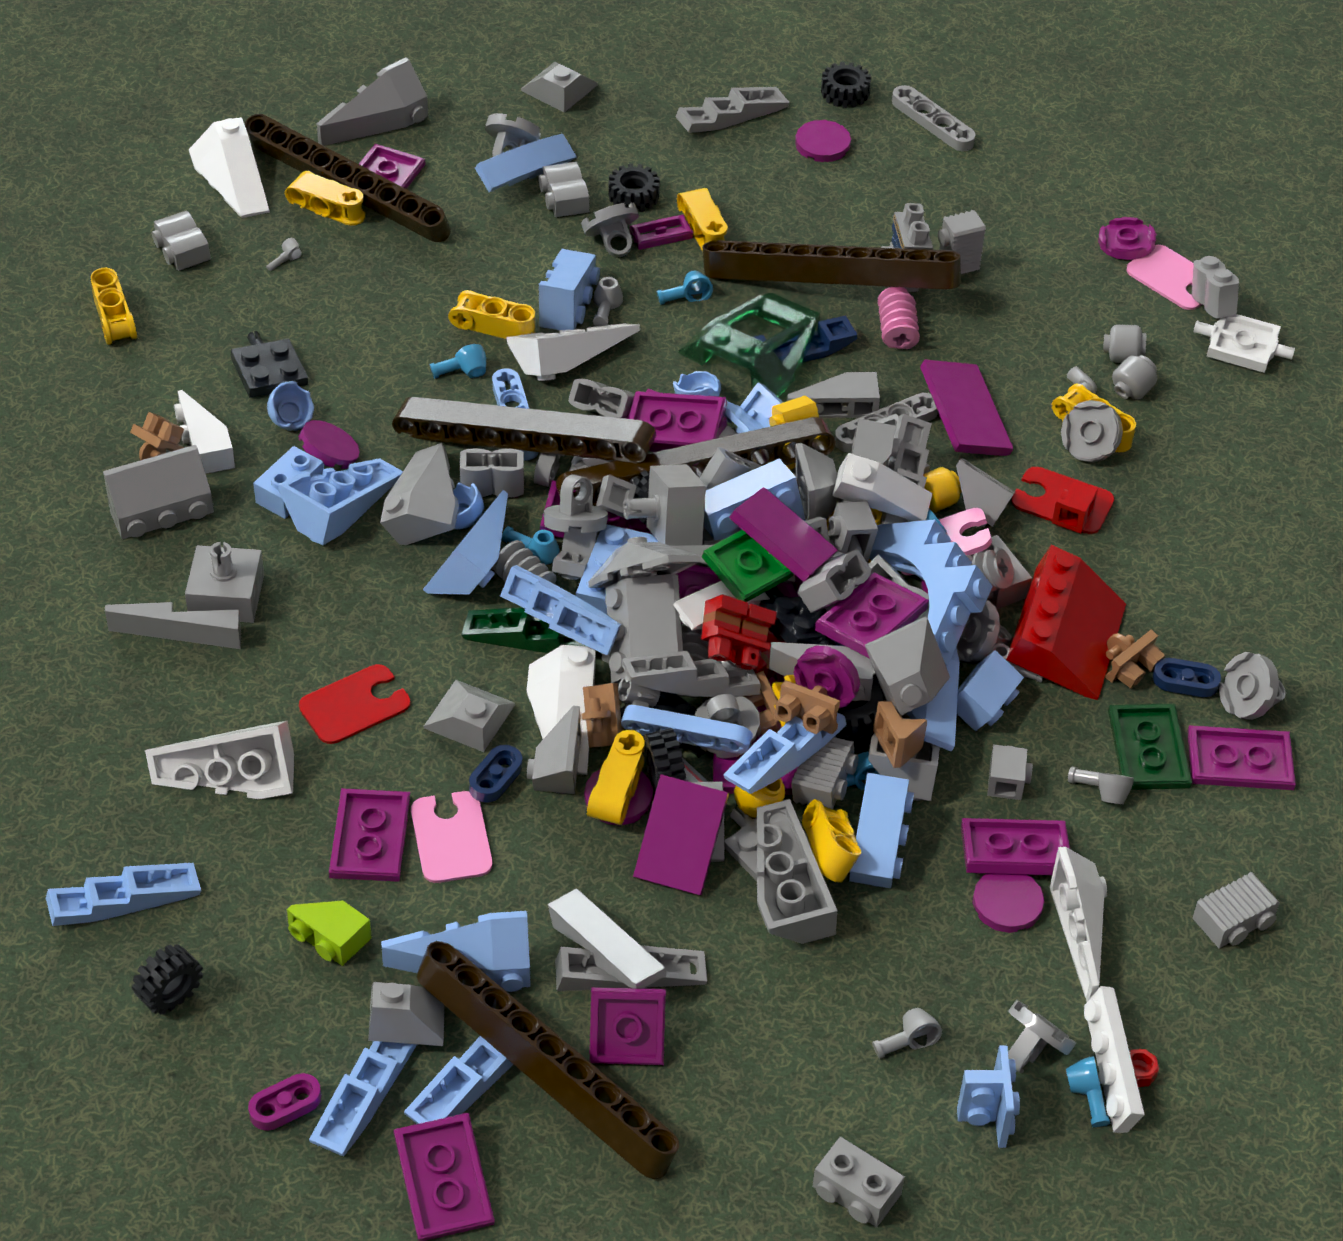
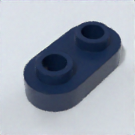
(1186, 677)
(493, 775)

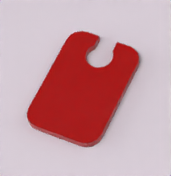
(1054, 485)
(349, 705)

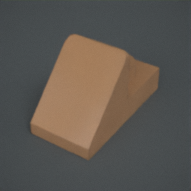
(898, 736)

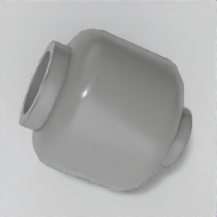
(1124, 342)
(1134, 377)

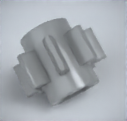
(636, 694)

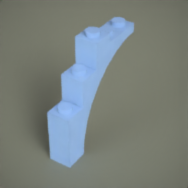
(951, 580)

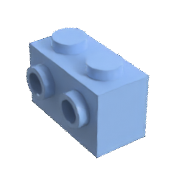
(289, 465)
(986, 690)

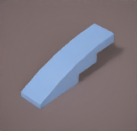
(524, 162)
(561, 610)
(778, 754)
(119, 895)
(459, 1083)
(360, 1095)

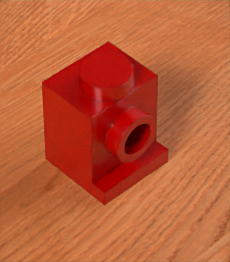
(1075, 506)

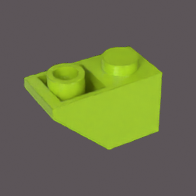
(331, 927)

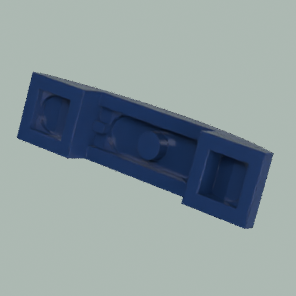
(829, 338)

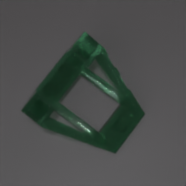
(757, 356)

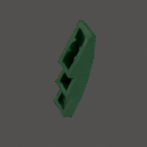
(513, 629)

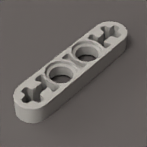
(910, 101)
(906, 406)

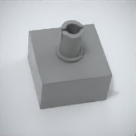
(673, 505)
(225, 580)

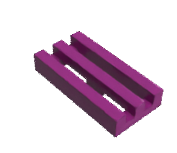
(662, 234)

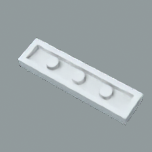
(1113, 1060)

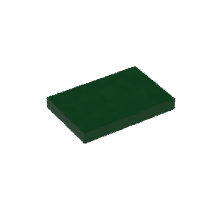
(1150, 746)

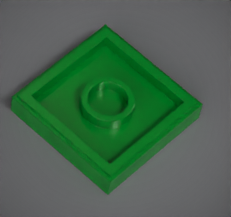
(745, 566)

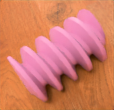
(898, 318)

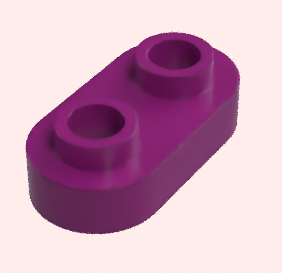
(283, 1101)

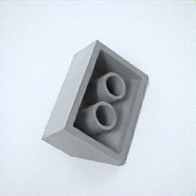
(158, 492)
(646, 618)

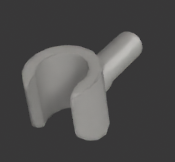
(291, 252)

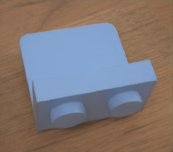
(754, 411)

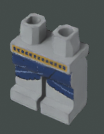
(910, 231)

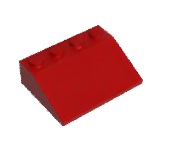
(1067, 624)

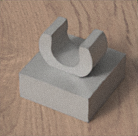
(613, 493)

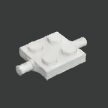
(1244, 341)

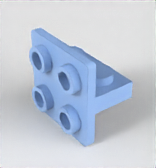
(989, 1097)

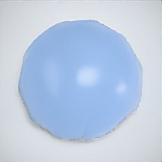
(698, 383)
(290, 406)
(470, 505)

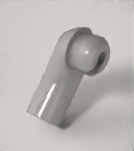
(1077, 376)

